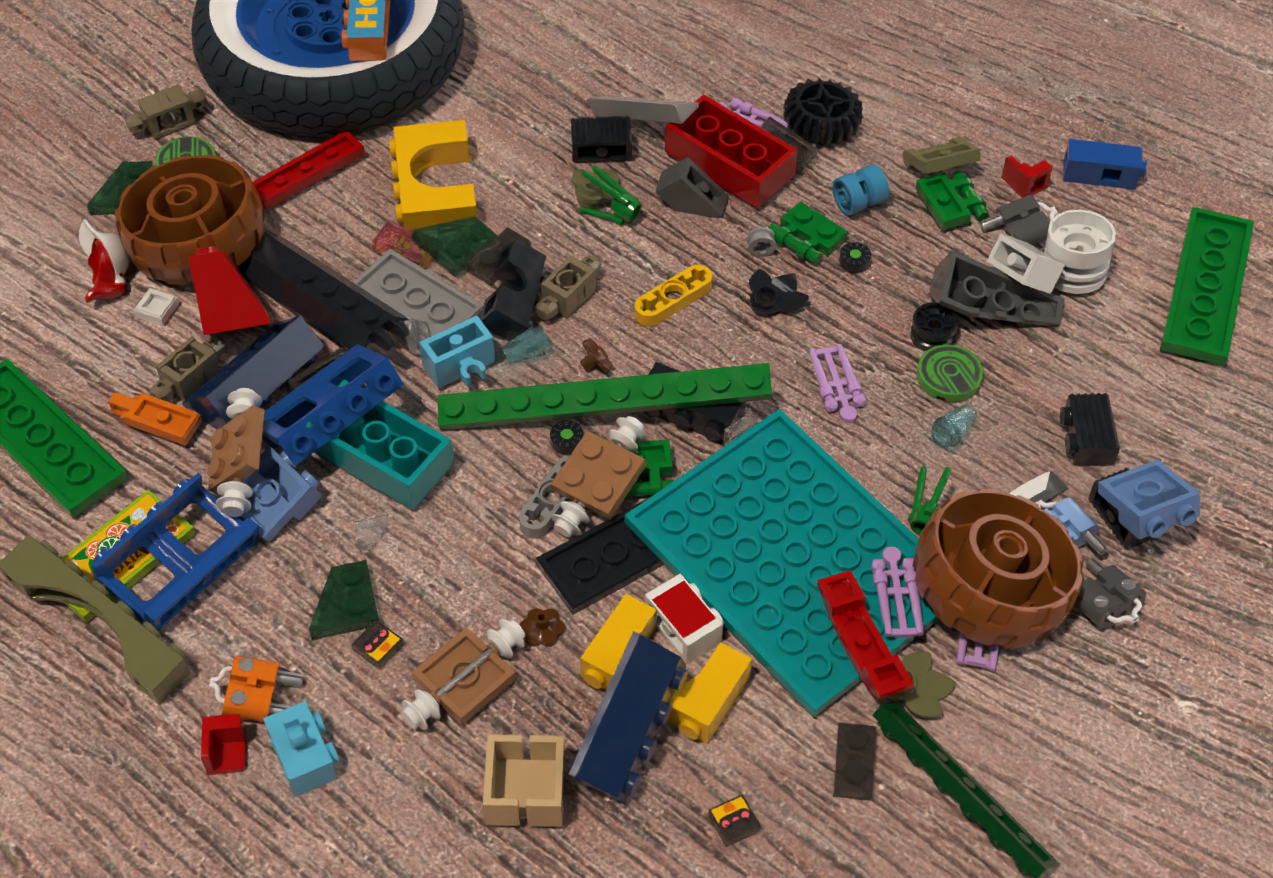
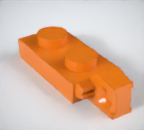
(156, 416)

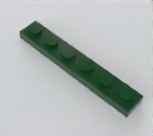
(974, 800)

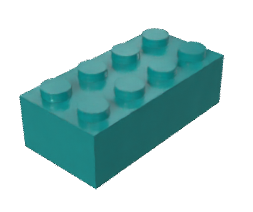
(391, 453)

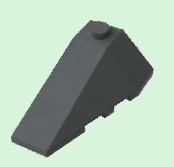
(991, 294)

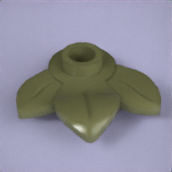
(589, 194)
(927, 689)

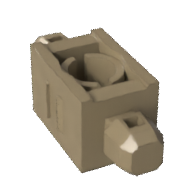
(166, 111)
(568, 287)
(188, 368)

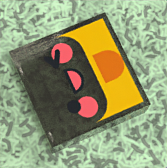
(377, 644)
(734, 820)

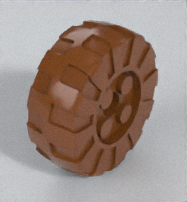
(187, 208)
(997, 568)

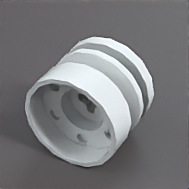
(1085, 247)

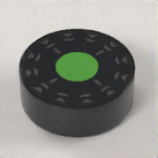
(855, 257)
(565, 436)

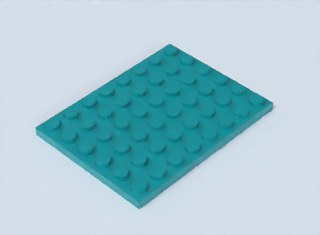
(757, 537)

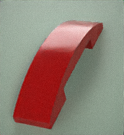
(860, 637)

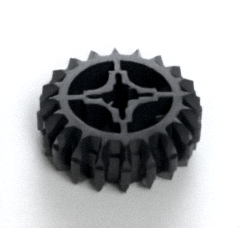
(823, 111)

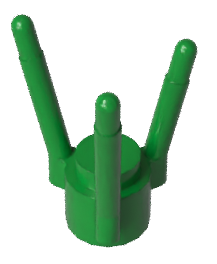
(624, 204)
(921, 513)

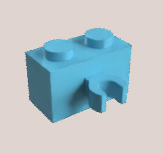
(458, 352)
(301, 749)

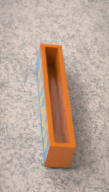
(366, 29)

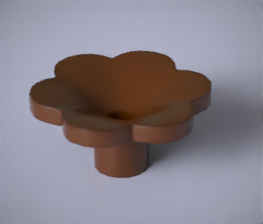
(595, 356)
(542, 627)

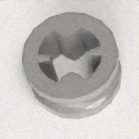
(760, 248)

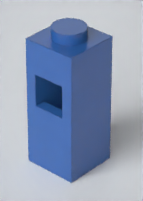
(1103, 164)

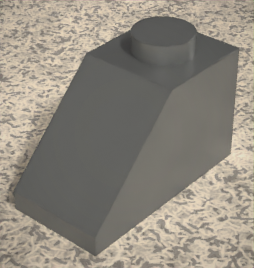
(691, 190)

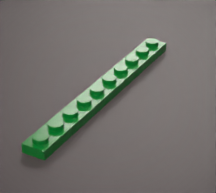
(605, 396)

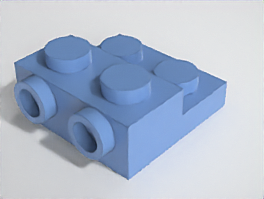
(279, 493)
(1151, 499)

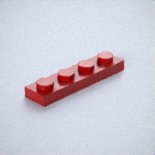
(308, 168)

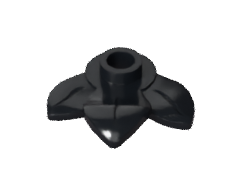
(775, 293)

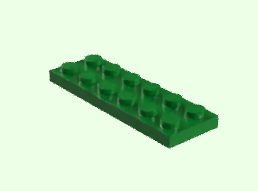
(1207, 286)
(52, 445)

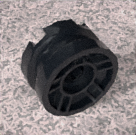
(933, 326)

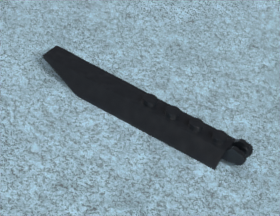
(321, 294)

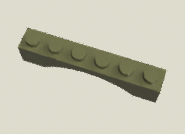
(43, 576)

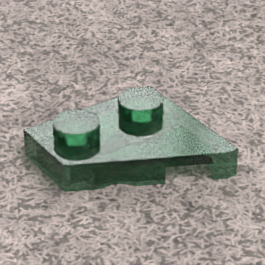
(107, 197)
(454, 241)
(345, 602)

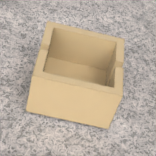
(524, 787)

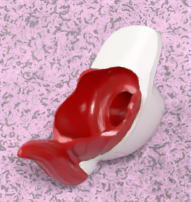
(106, 260)

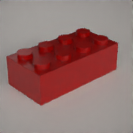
(732, 151)

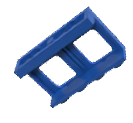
(327, 405)
(190, 570)

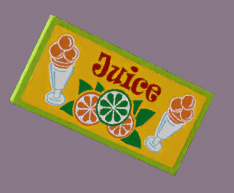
(109, 534)

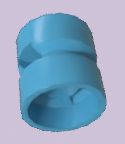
(859, 190)

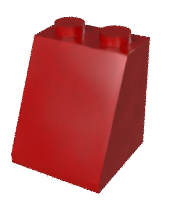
(223, 293)

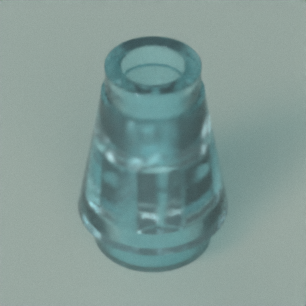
(527, 345)
(953, 426)

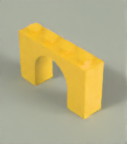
(421, 148)
(701, 702)

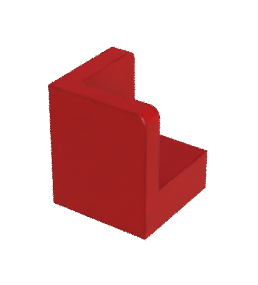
(1026, 179)
(223, 744)

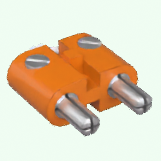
(253, 687)

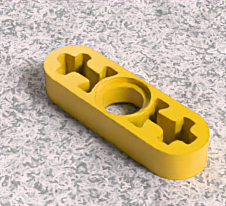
(667, 307)

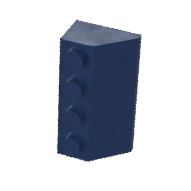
(261, 367)
(629, 718)

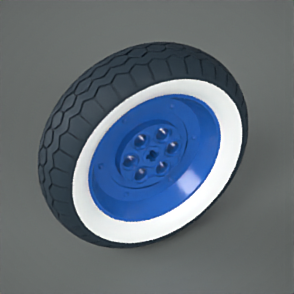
(291, 74)

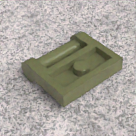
(933, 160)

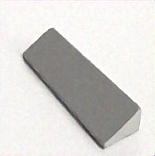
(642, 108)

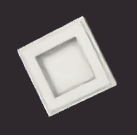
(156, 307)

